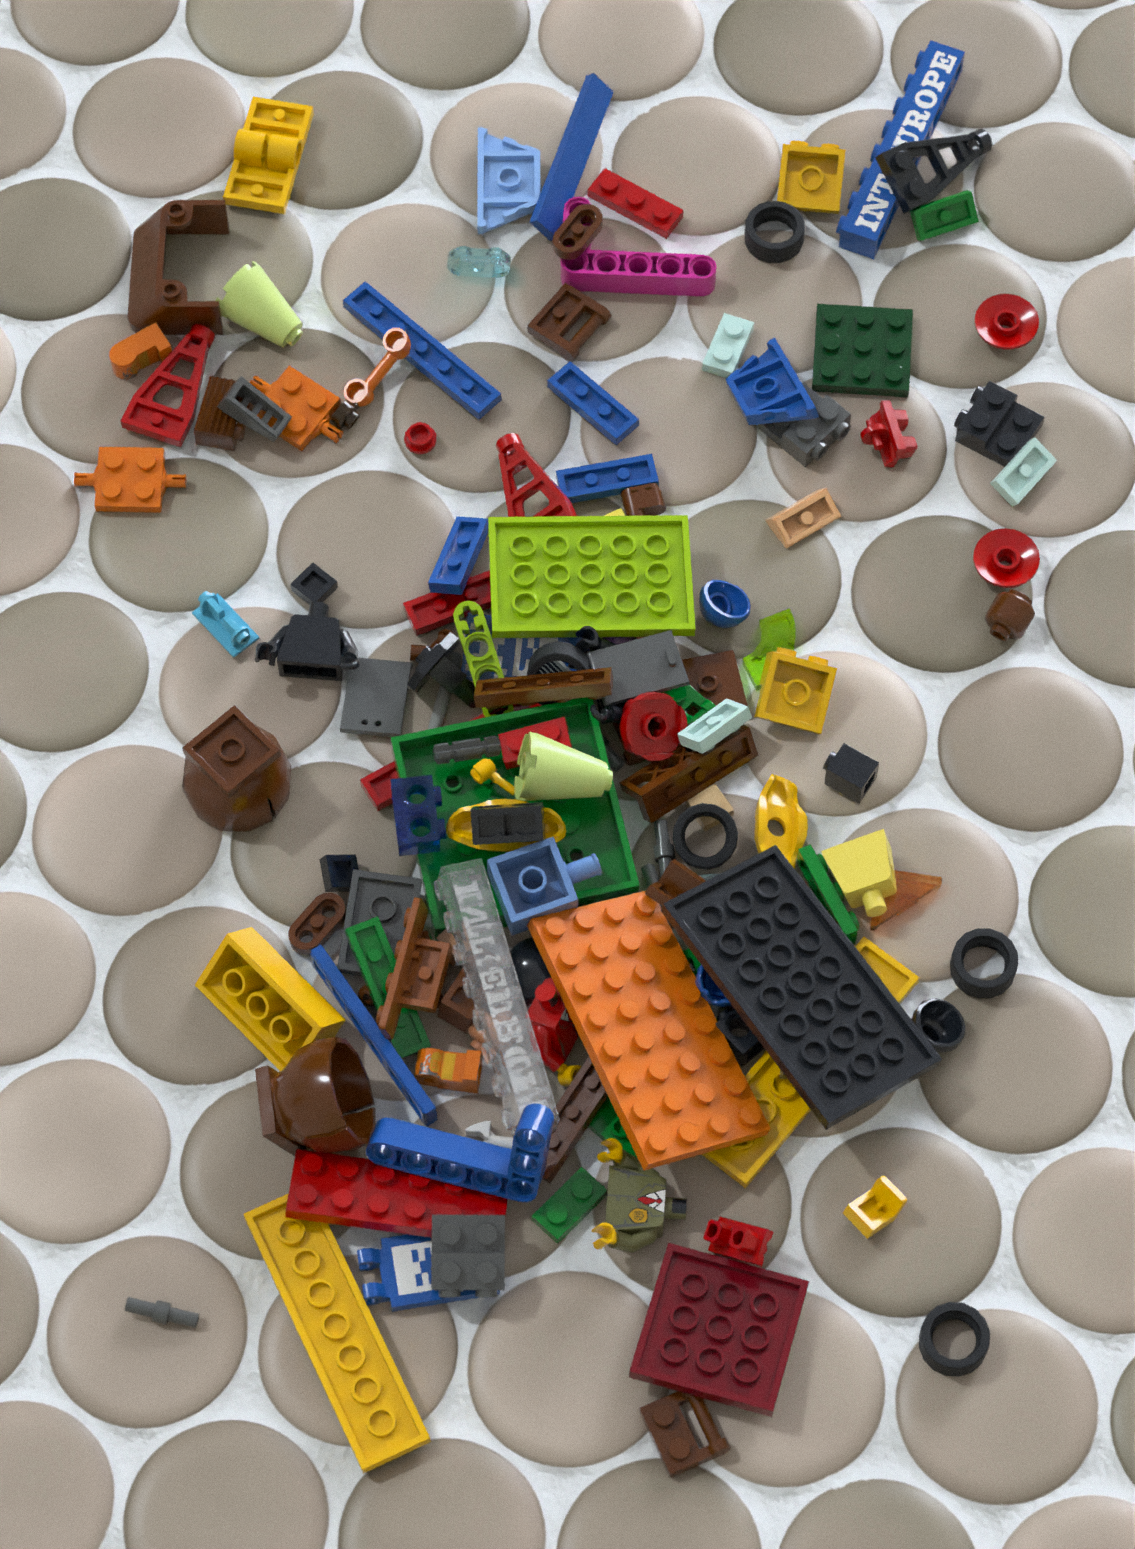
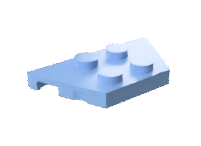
(506, 181)

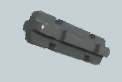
(466, 749)

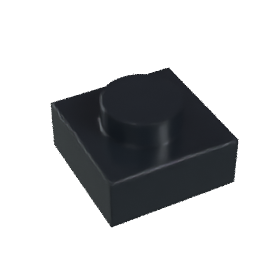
(314, 584)
(338, 872)

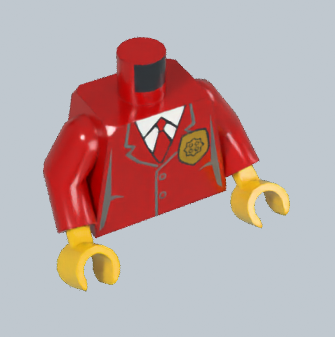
(553, 1031)

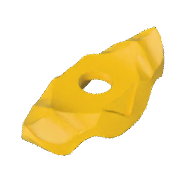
(780, 803)
(460, 827)

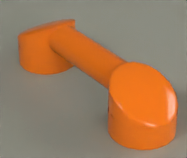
(398, 347)

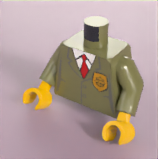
(634, 1202)

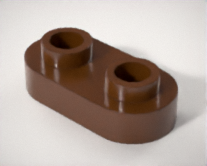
(575, 233)
(316, 925)

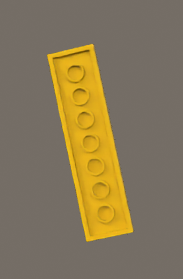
(779, 1099)
(338, 1335)

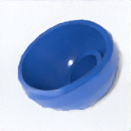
(723, 604)

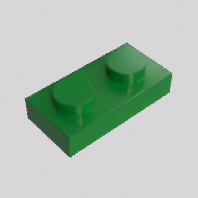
(944, 215)
(569, 1205)

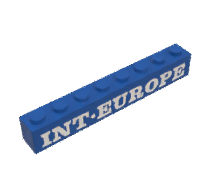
(914, 120)

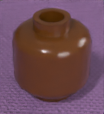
(1009, 615)

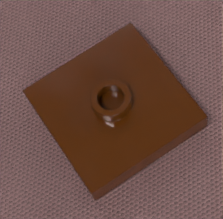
(715, 678)

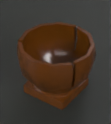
(234, 773)
(311, 1095)

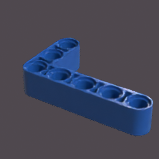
(466, 1161)

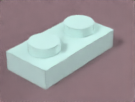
(727, 345)
(1023, 471)
(714, 726)

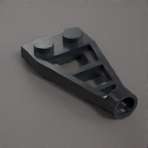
(906, 179)

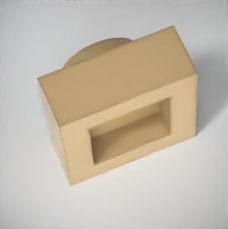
(710, 795)

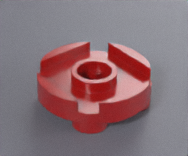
(635, 721)

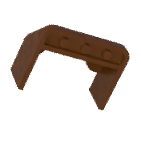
(166, 300)

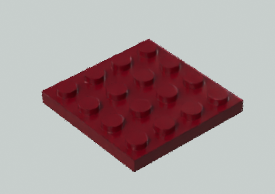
(719, 1329)

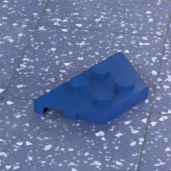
(770, 389)

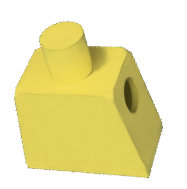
(864, 871)

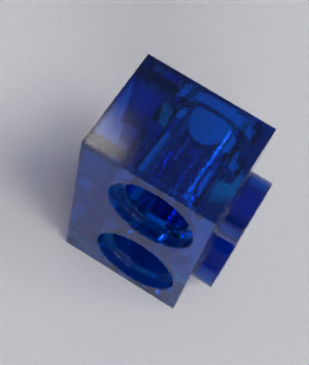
(412, 815)

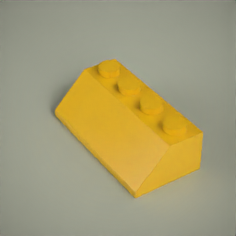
(266, 997)

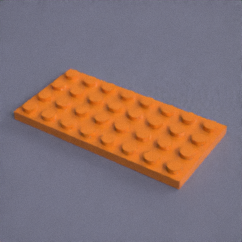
(648, 1029)

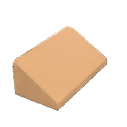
(804, 517)

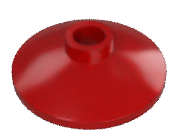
(1006, 311)
(1006, 546)

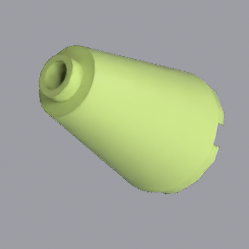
(260, 307)
(558, 771)

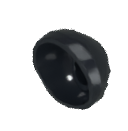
(940, 1024)

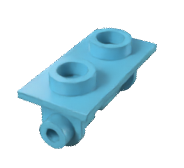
(224, 623)

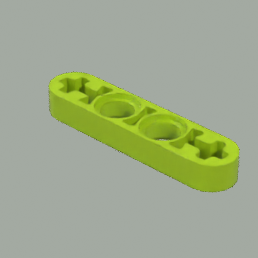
(490, 660)

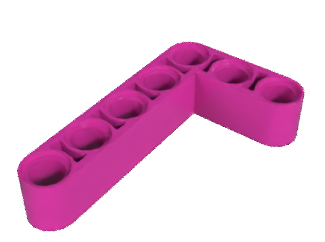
(624, 264)

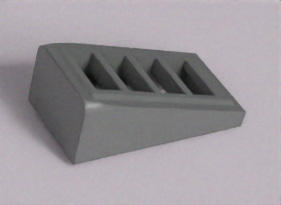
(249, 418)

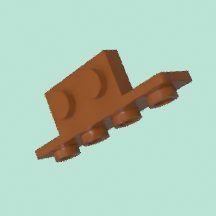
(417, 972)

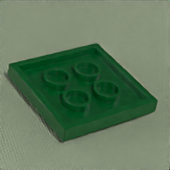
(862, 350)

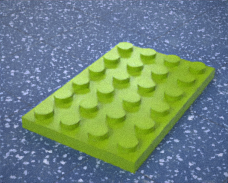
(590, 571)

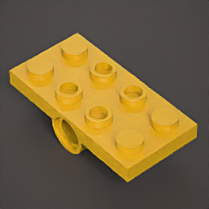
(268, 155)

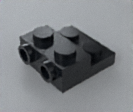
(996, 424)

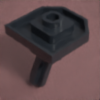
(435, 664)

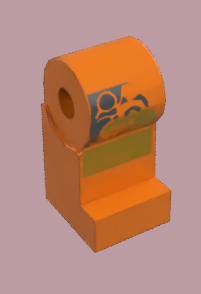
(139, 352)
(449, 1069)

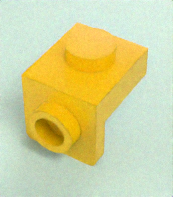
(876, 1207)

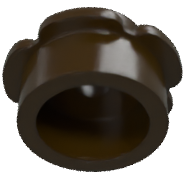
(346, 415)

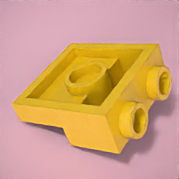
(811, 176)
(795, 690)

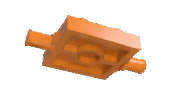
(306, 403)
(130, 479)

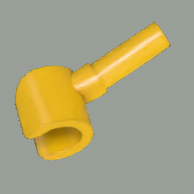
(486, 770)

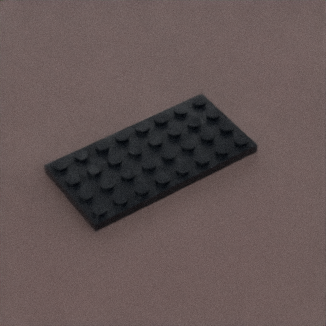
(801, 986)

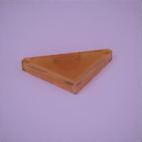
(909, 890)

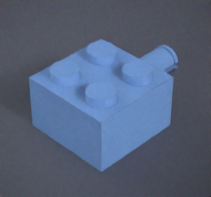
(537, 882)

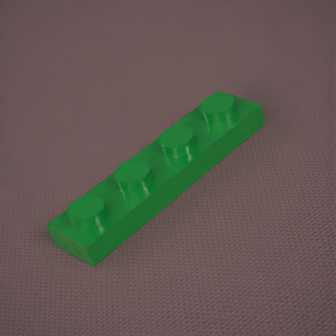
(375, 963)

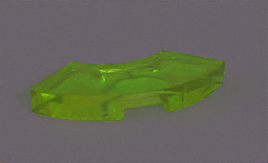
(776, 631)

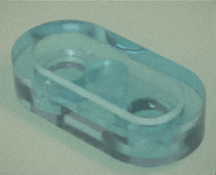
(479, 262)

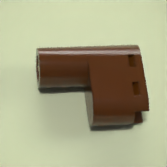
(643, 500)

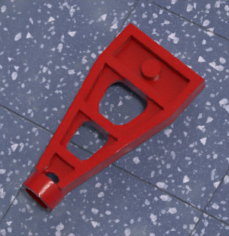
(162, 421)
(513, 459)

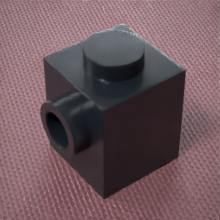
(850, 772)

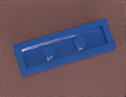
(593, 403)
(606, 478)
(458, 555)

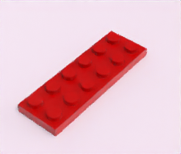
(376, 1197)

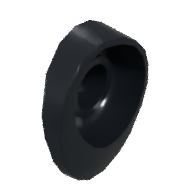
(529, 967)

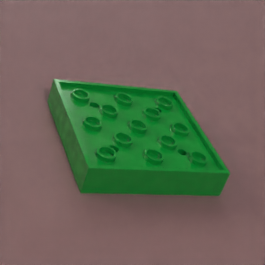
(590, 822)

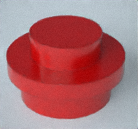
(420, 438)

